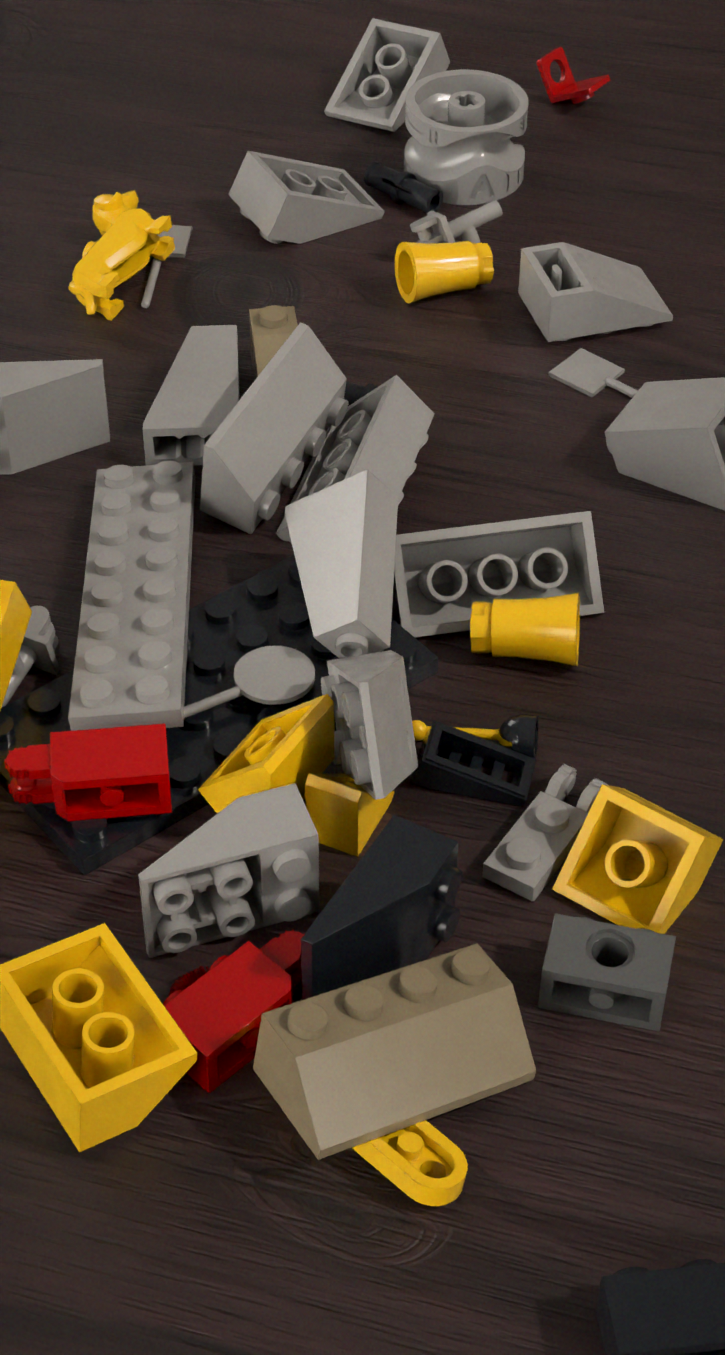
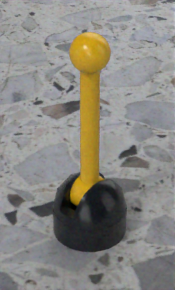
(516, 733)

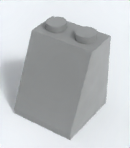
(674, 438)

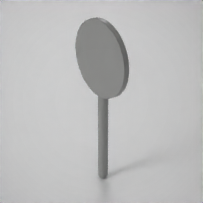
(265, 676)

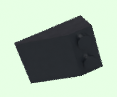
(385, 910)

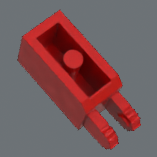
(95, 772)
(226, 1005)

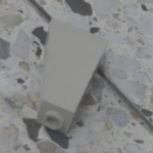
(194, 396)
(347, 562)

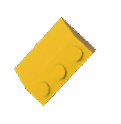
(91, 1034)

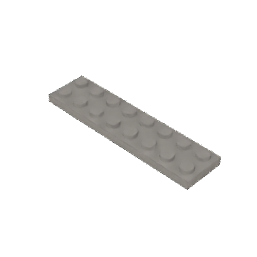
(135, 599)

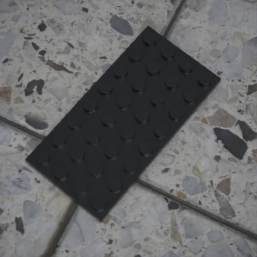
(220, 631)

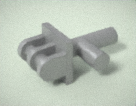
(462, 226)
(37, 649)

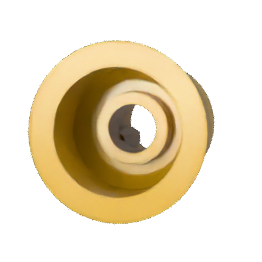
(441, 268)
(528, 628)

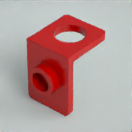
(567, 87)

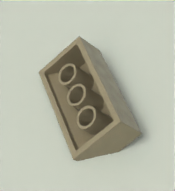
(394, 1049)

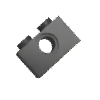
(606, 971)

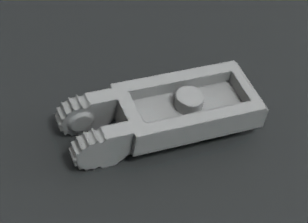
(541, 837)

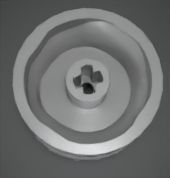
(463, 135)

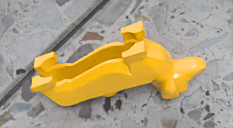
(120, 253)

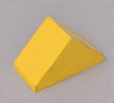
(343, 811)

